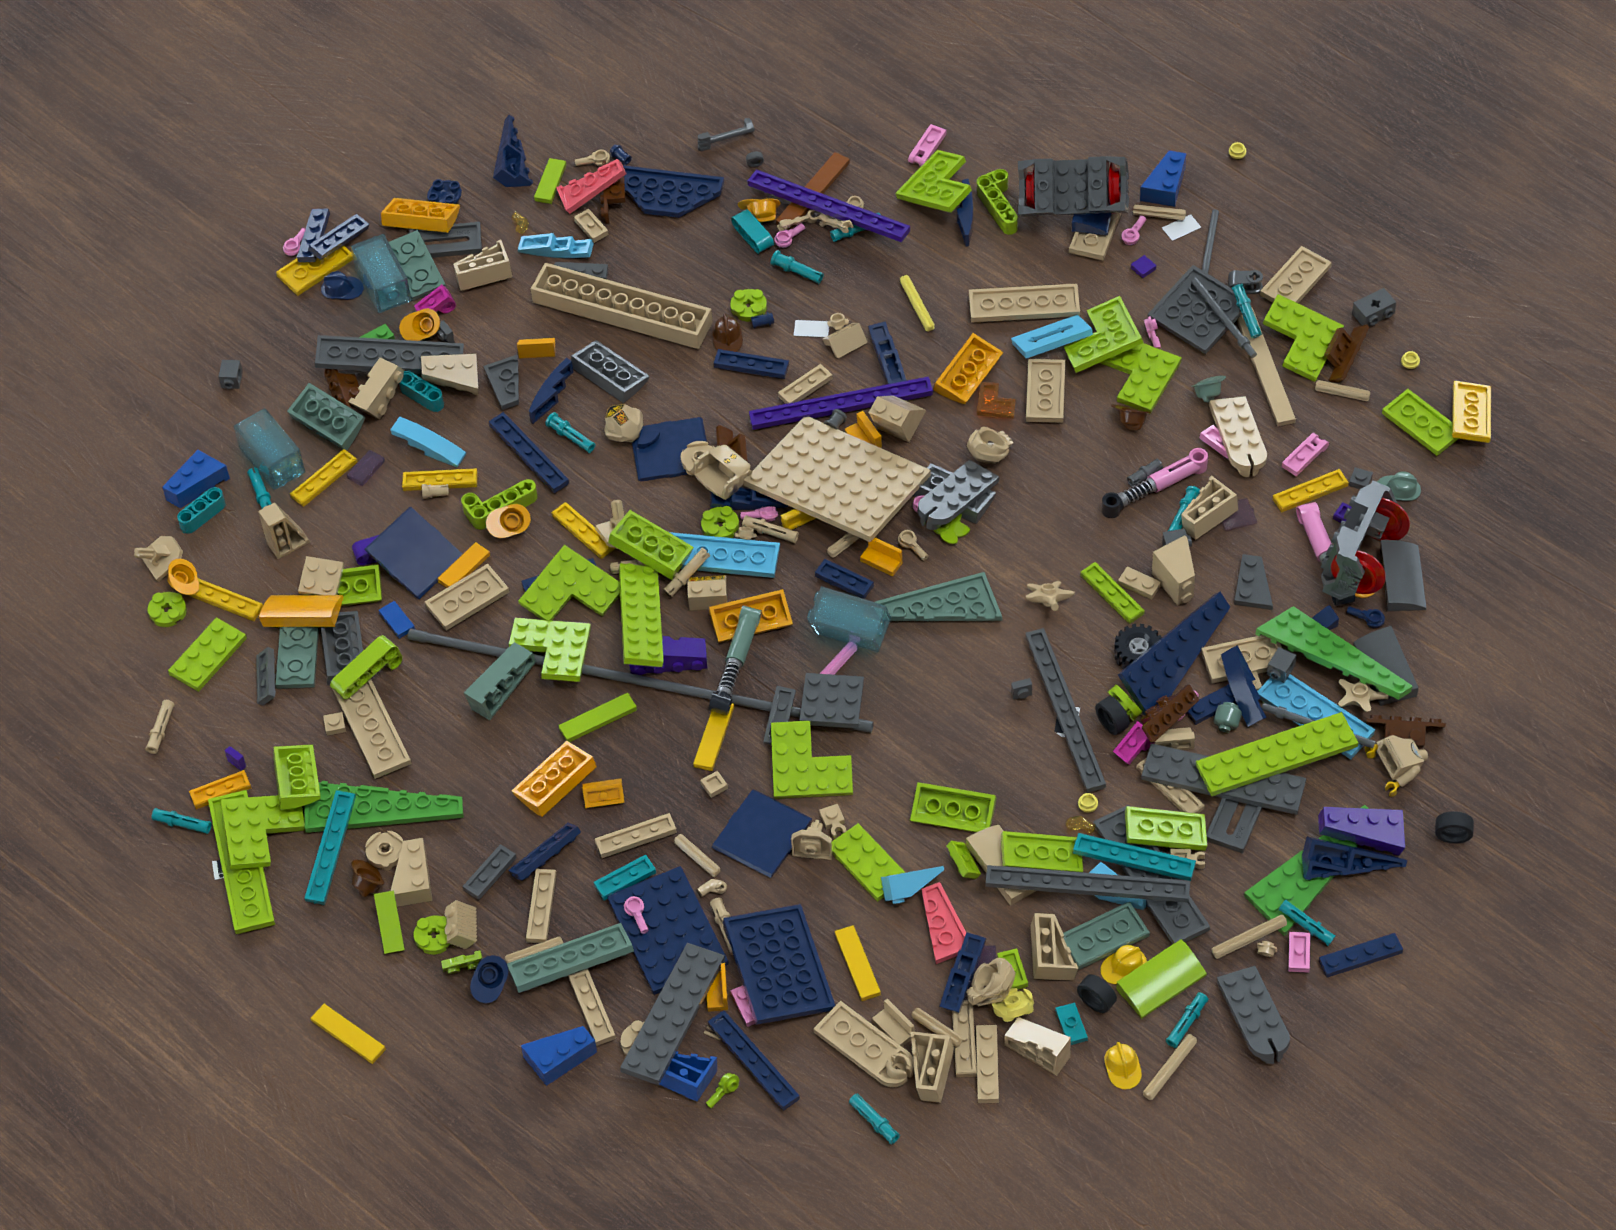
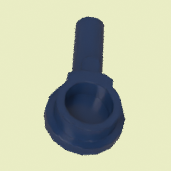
(1374, 618)

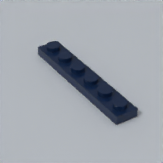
(528, 452)
(753, 1060)

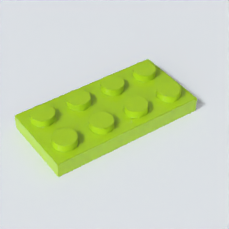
(1420, 421)
(207, 654)
(1165, 828)
(1040, 852)
(865, 859)

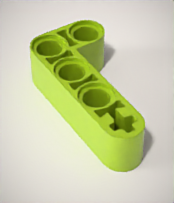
(990, 193)
(476, 511)
(365, 666)

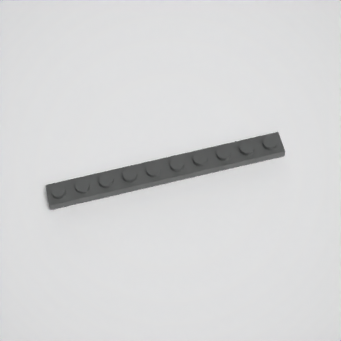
(1065, 710)
(1088, 883)

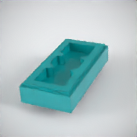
(1071, 1023)

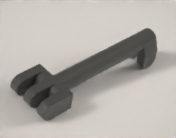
(705, 139)

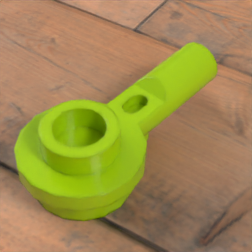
(727, 1084)

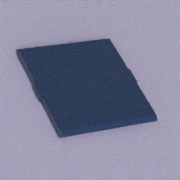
(663, 457)
(413, 552)
(761, 833)

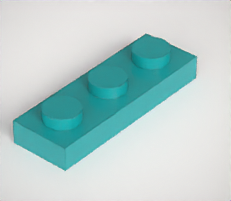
(625, 877)

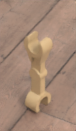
(787, 223)
(842, 225)

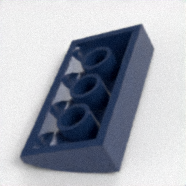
(1092, 223)

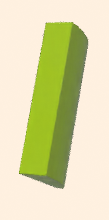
(650, 544)
(360, 585)
(296, 776)
(952, 808)
(1161, 978)

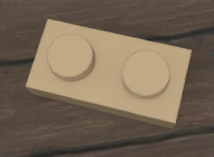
(591, 225)
(1139, 583)

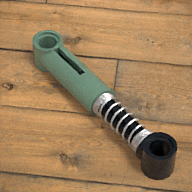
(735, 659)

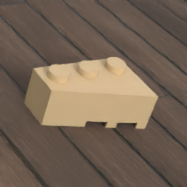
(483, 268)
(451, 371)
(378, 389)
(1209, 508)
(281, 531)
(411, 876)
(1049, 951)
(1039, 1044)
(931, 1064)

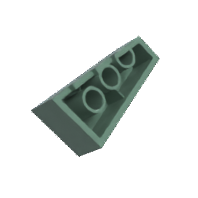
(499, 680)

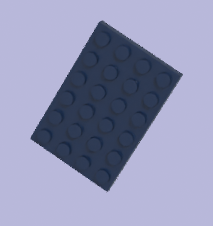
(672, 921)
(778, 964)

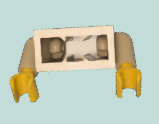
(1400, 759)

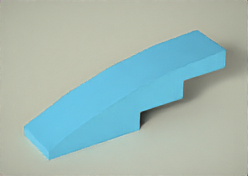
(550, 246)
(428, 441)

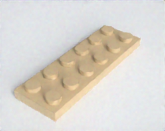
(1024, 302)
(374, 730)

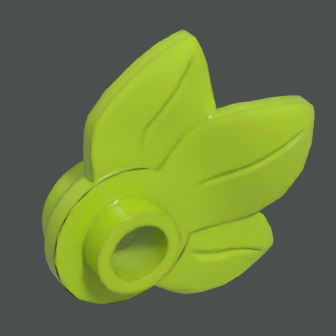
(953, 530)

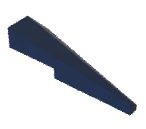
(510, 164)
(1328, 858)

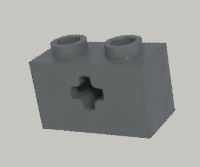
(1374, 307)

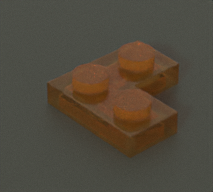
(991, 405)

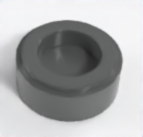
(754, 159)

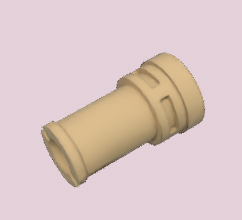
(434, 490)

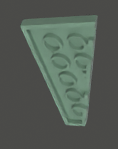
(955, 600)

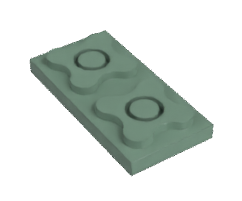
(417, 264)
(297, 657)
(1105, 935)

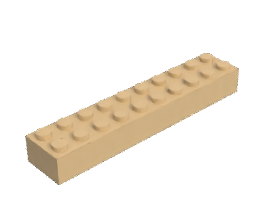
(621, 305)

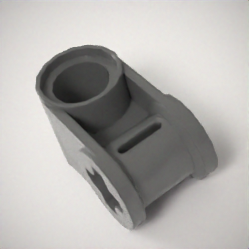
(1247, 279)

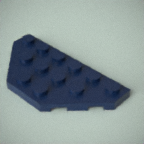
(670, 191)

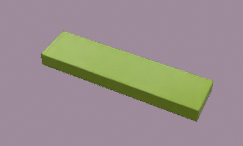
(1112, 593)
(597, 717)

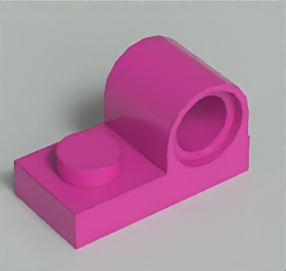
(439, 299)
(1132, 744)

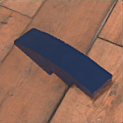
(965, 216)
(886, 353)
(548, 393)
(745, 500)
(1242, 687)
(963, 972)

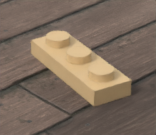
(805, 385)

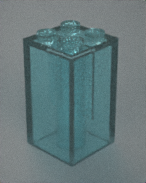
(381, 273)
(269, 449)
(849, 619)

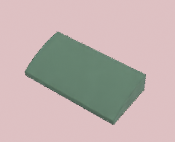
(326, 416)

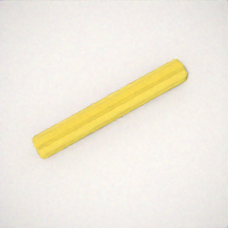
(917, 303)

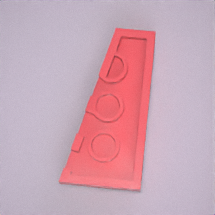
(584, 189)
(943, 923)

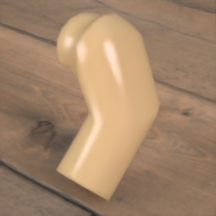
(712, 885)

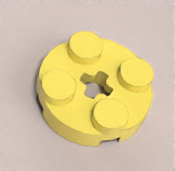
(1014, 1005)

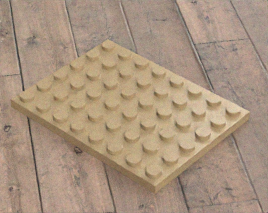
(837, 478)

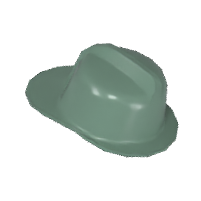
(1209, 388)
(1403, 485)

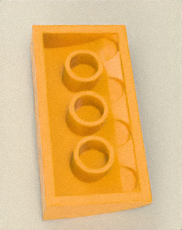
(420, 215)
(967, 369)
(301, 610)
(774, 614)
(554, 778)

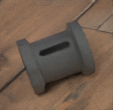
(837, 418)

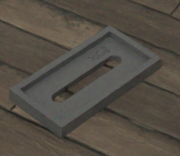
(469, 230)
(1220, 823)

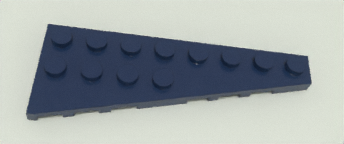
(1169, 659)

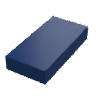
(396, 619)

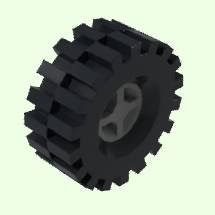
(1131, 641)

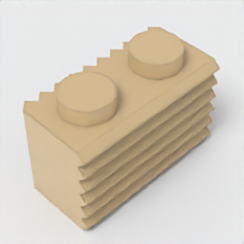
(461, 924)

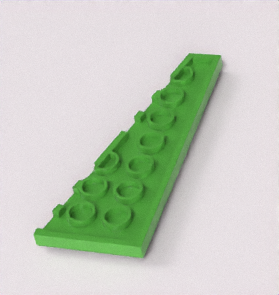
(1326, 648)
(382, 807)
(1288, 884)

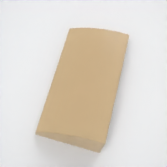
(988, 851)

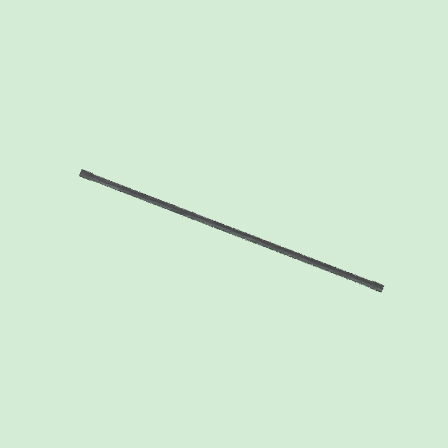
(423, 636)

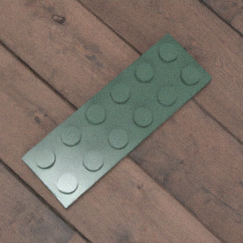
(570, 957)

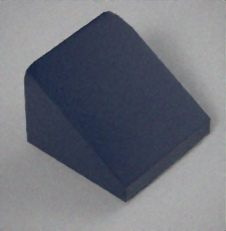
(1327, 618)

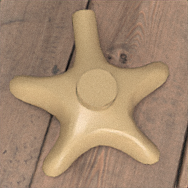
(1048, 594)
(1359, 695)

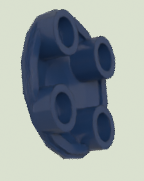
(444, 191)

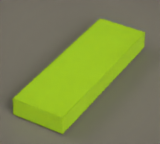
(550, 180)
(389, 922)

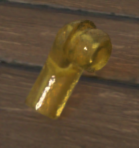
(521, 221)
(1080, 822)

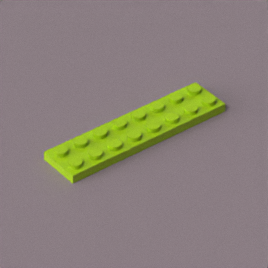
(640, 615)
(1276, 754)
(244, 886)

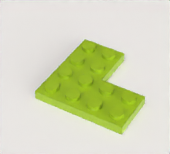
(931, 183)
(1113, 335)
(1311, 335)
(1149, 375)
(566, 577)
(562, 641)
(798, 773)
(246, 828)

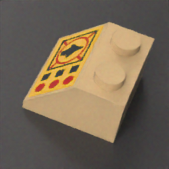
(706, 592)

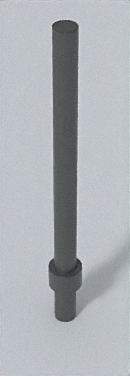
(1210, 241)
(1242, 340)
(1281, 712)

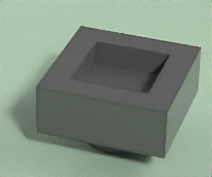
(445, 333)
(1360, 478)
(1021, 688)

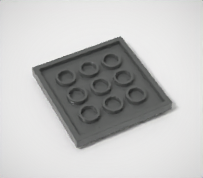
(1190, 316)

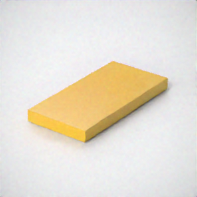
(305, 275)
(1471, 411)

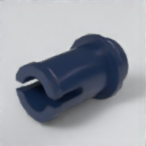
(618, 152)
(761, 320)

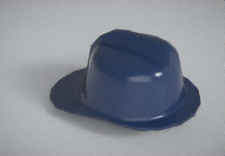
(340, 286)
(489, 979)

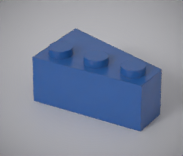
(1165, 180)
(193, 478)
(559, 1053)
(689, 1075)

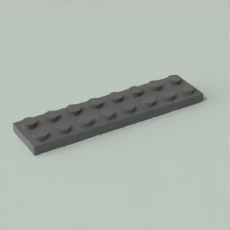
(363, 353)
(1179, 770)
(1176, 919)
(672, 1014)

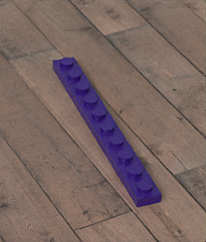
(829, 205)
(844, 402)

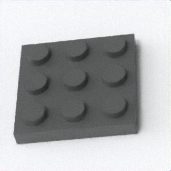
(832, 700)

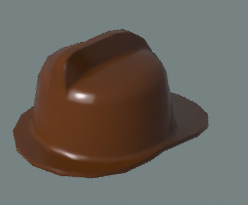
(727, 334)
(1130, 417)
(365, 877)

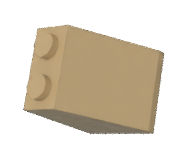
(896, 416)
(1175, 570)

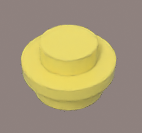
(1237, 150)
(1410, 360)
(1088, 802)

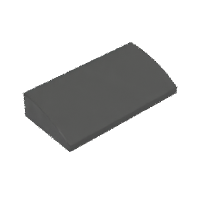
(609, 371)
(974, 511)
(1403, 576)
(341, 643)
(1386, 650)

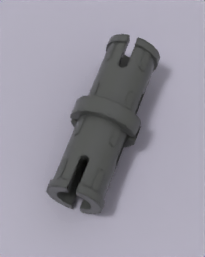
(1144, 472)

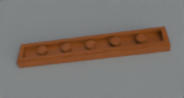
(819, 183)

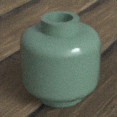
(1227, 717)

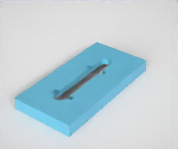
(1078, 330)

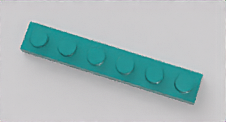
(330, 847)
(1134, 857)

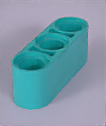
(752, 231)
(421, 392)
(201, 510)

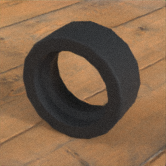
(1112, 715)
(1454, 827)
(1096, 993)

